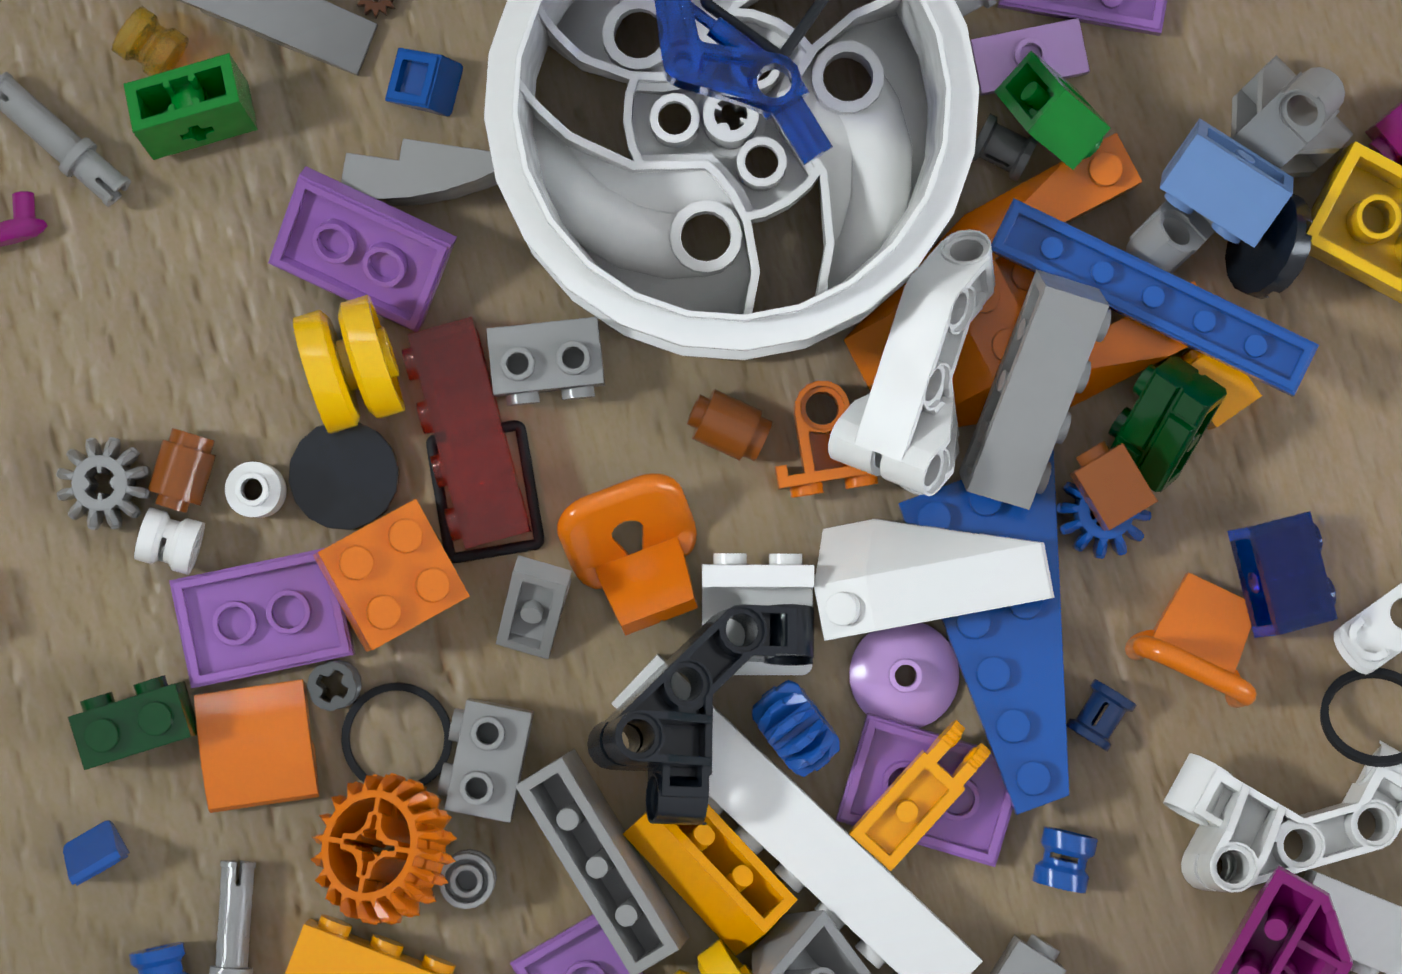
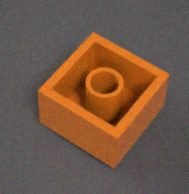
(391, 575)

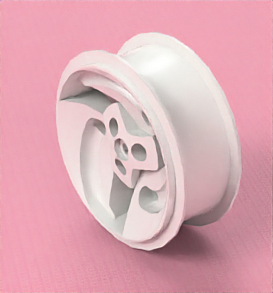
(616, 223)

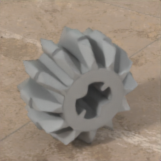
(85, 484)

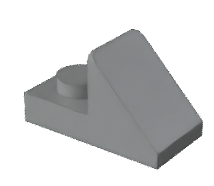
(533, 607)

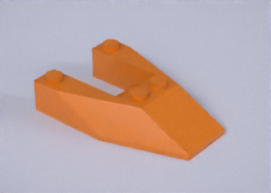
(1065, 196)

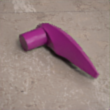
(24, 221)

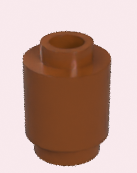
(729, 425)
(182, 470)

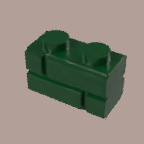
(1167, 419)

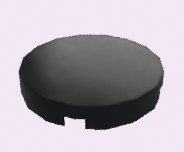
(1276, 257)
(344, 476)

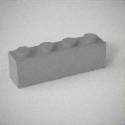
(1035, 389)
(603, 863)

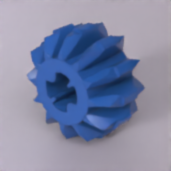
(1090, 529)
(795, 728)

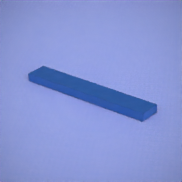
(1156, 298)

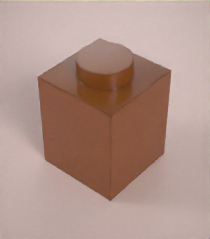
(1111, 484)

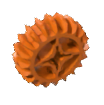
(390, 882)

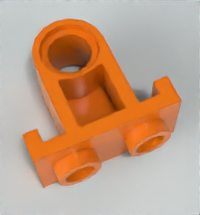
(813, 448)

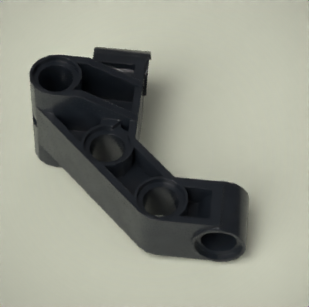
(675, 735)

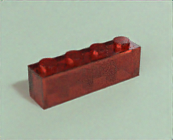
(468, 434)

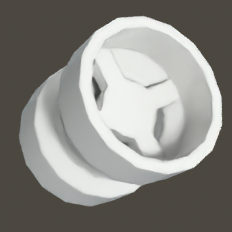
(169, 541)

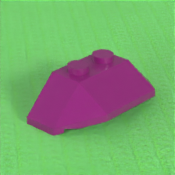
(1288, 932)

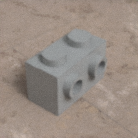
(546, 359)
(486, 760)

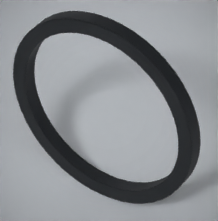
(346, 729)
(1333, 738)

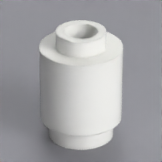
(272, 495)

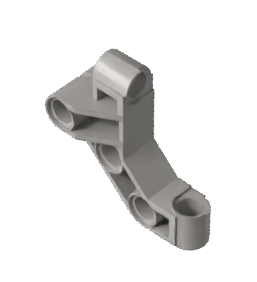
(1280, 119)

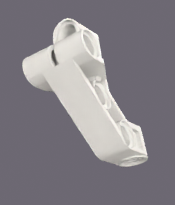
(910, 417)
(1251, 828)

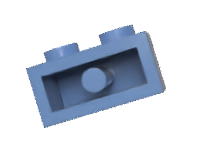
(1225, 184)

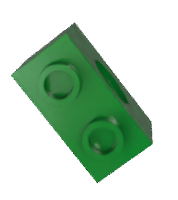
(1052, 110)

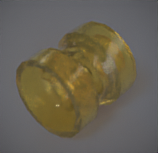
(149, 42)

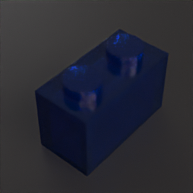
(1283, 574)

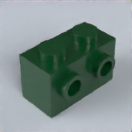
(132, 725)

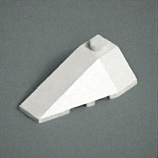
(908, 574)

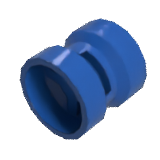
(1062, 872)

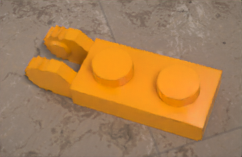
(916, 799)

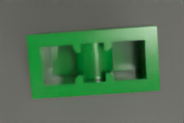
(190, 106)

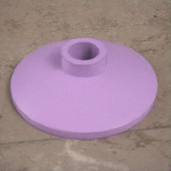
(883, 653)

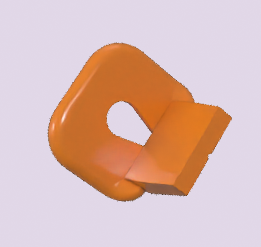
(643, 584)
(1201, 638)

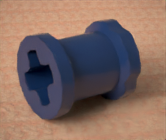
(1100, 697)

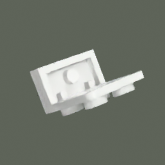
(735, 583)

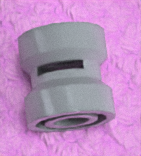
(472, 870)

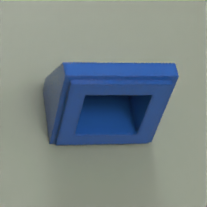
(424, 81)
(93, 852)

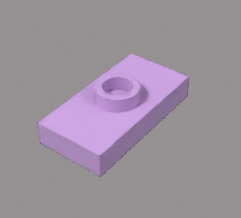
(1055, 43)

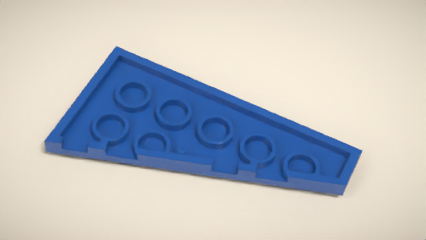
(1014, 651)

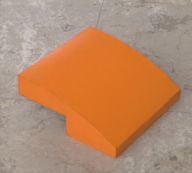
(256, 746)

